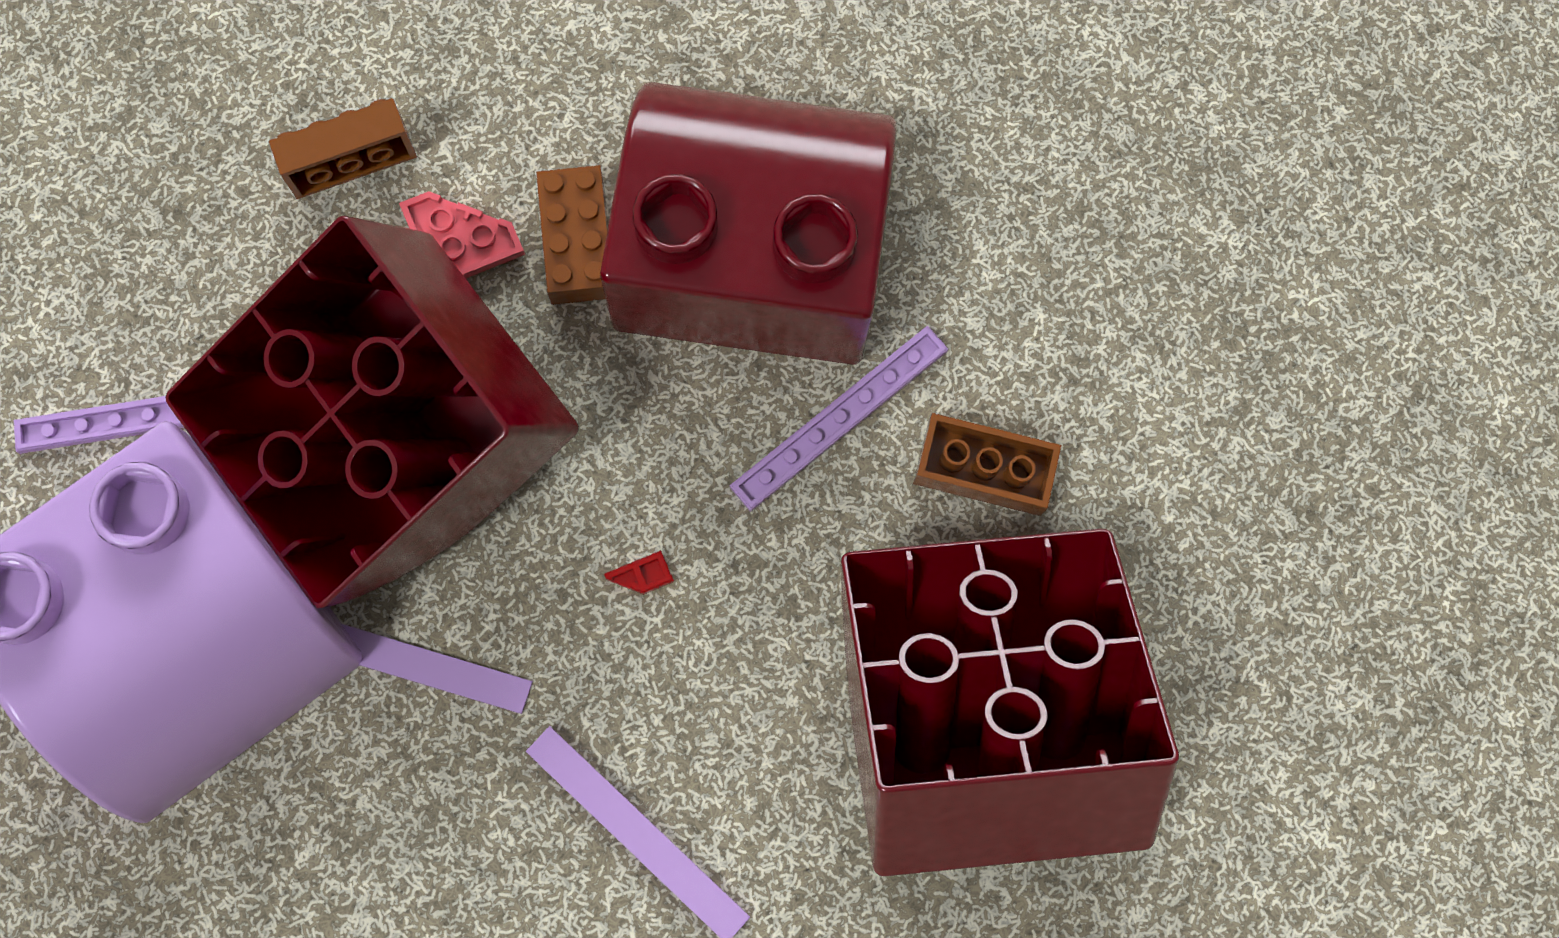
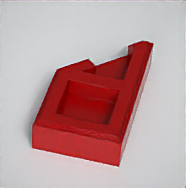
(643, 574)

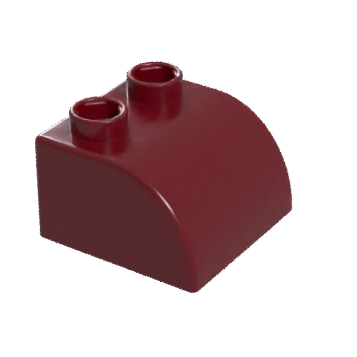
(748, 222)
(368, 410)
(1002, 703)

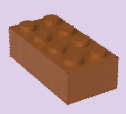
(342, 148)
(573, 232)
(987, 464)

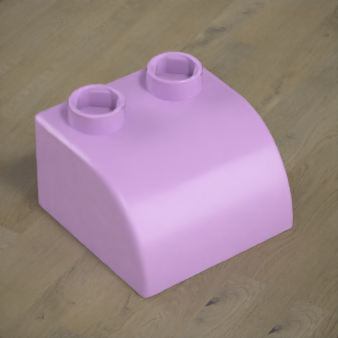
(154, 629)

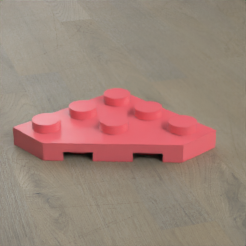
(464, 233)

